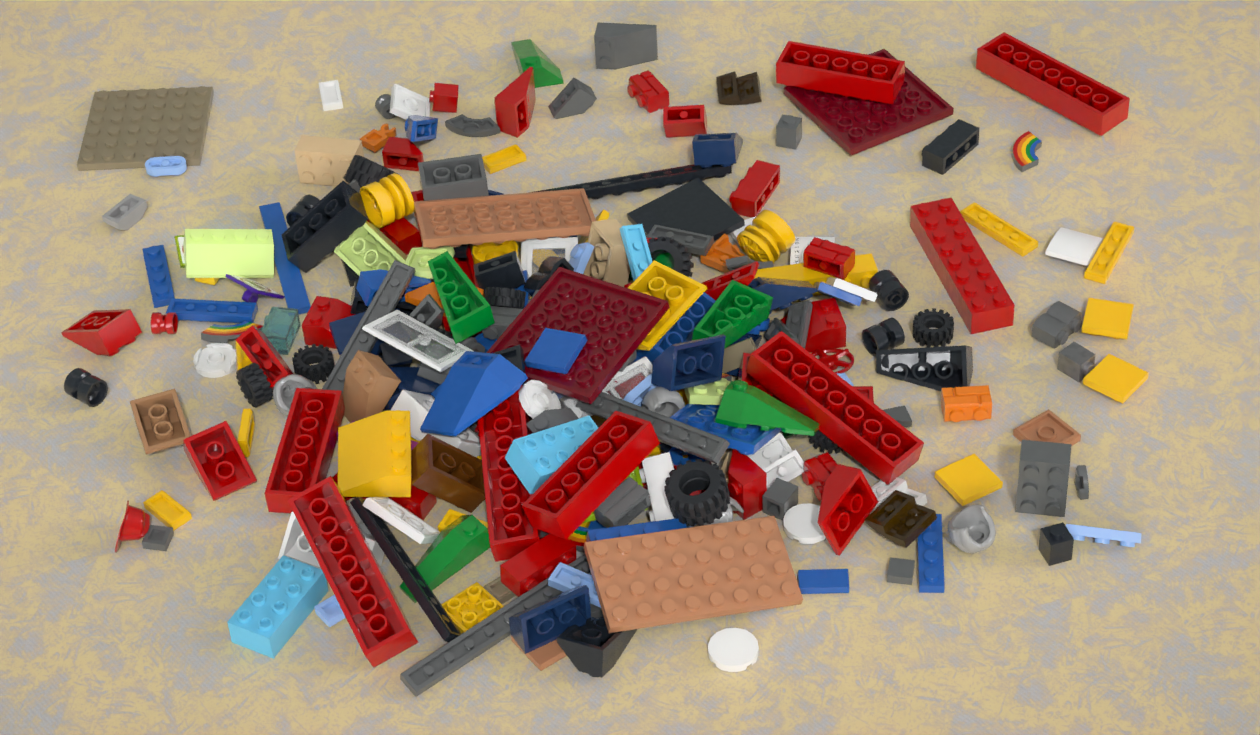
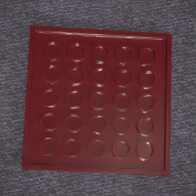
(867, 123)
(608, 315)

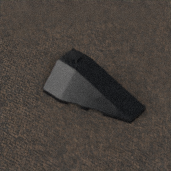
(928, 366)
(592, 647)

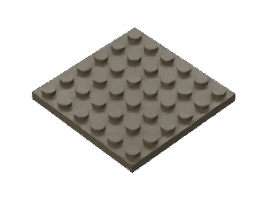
(144, 124)

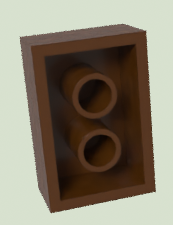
(448, 473)

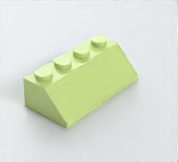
(369, 250)
(228, 251)

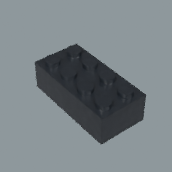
(324, 227)

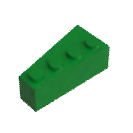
(461, 301)
(734, 313)

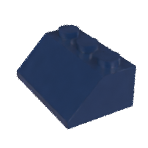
(689, 364)
(550, 618)

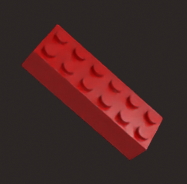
(840, 72)
(304, 445)
(590, 474)

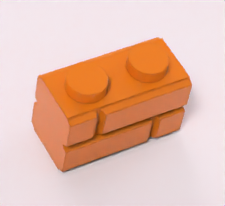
(966, 403)

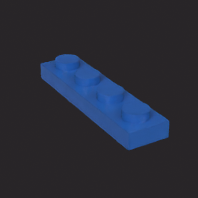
(158, 275)
(213, 310)
(931, 558)

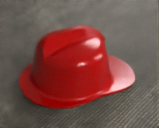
(134, 525)

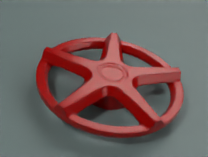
(832, 361)

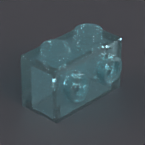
(281, 328)

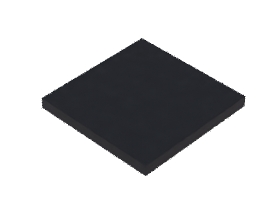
(691, 209)

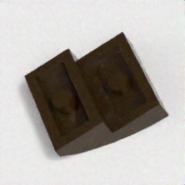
(738, 90)
(901, 518)

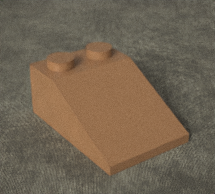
(367, 386)
(159, 421)

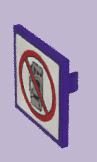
(253, 289)

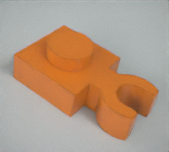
(376, 139)

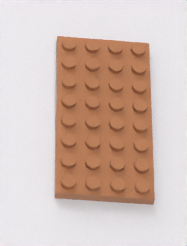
(504, 218)
(692, 574)

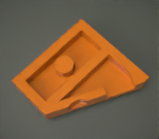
(719, 252)

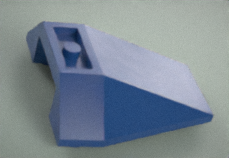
(470, 391)

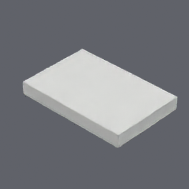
(402, 519)

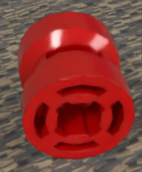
(164, 323)

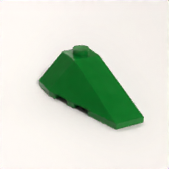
(544, 70)
(749, 405)
(451, 551)

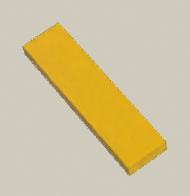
(999, 229)
(1109, 252)

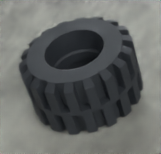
(365, 171)
(679, 252)
(701, 507)

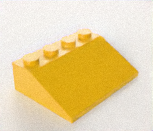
(670, 286)
(375, 456)

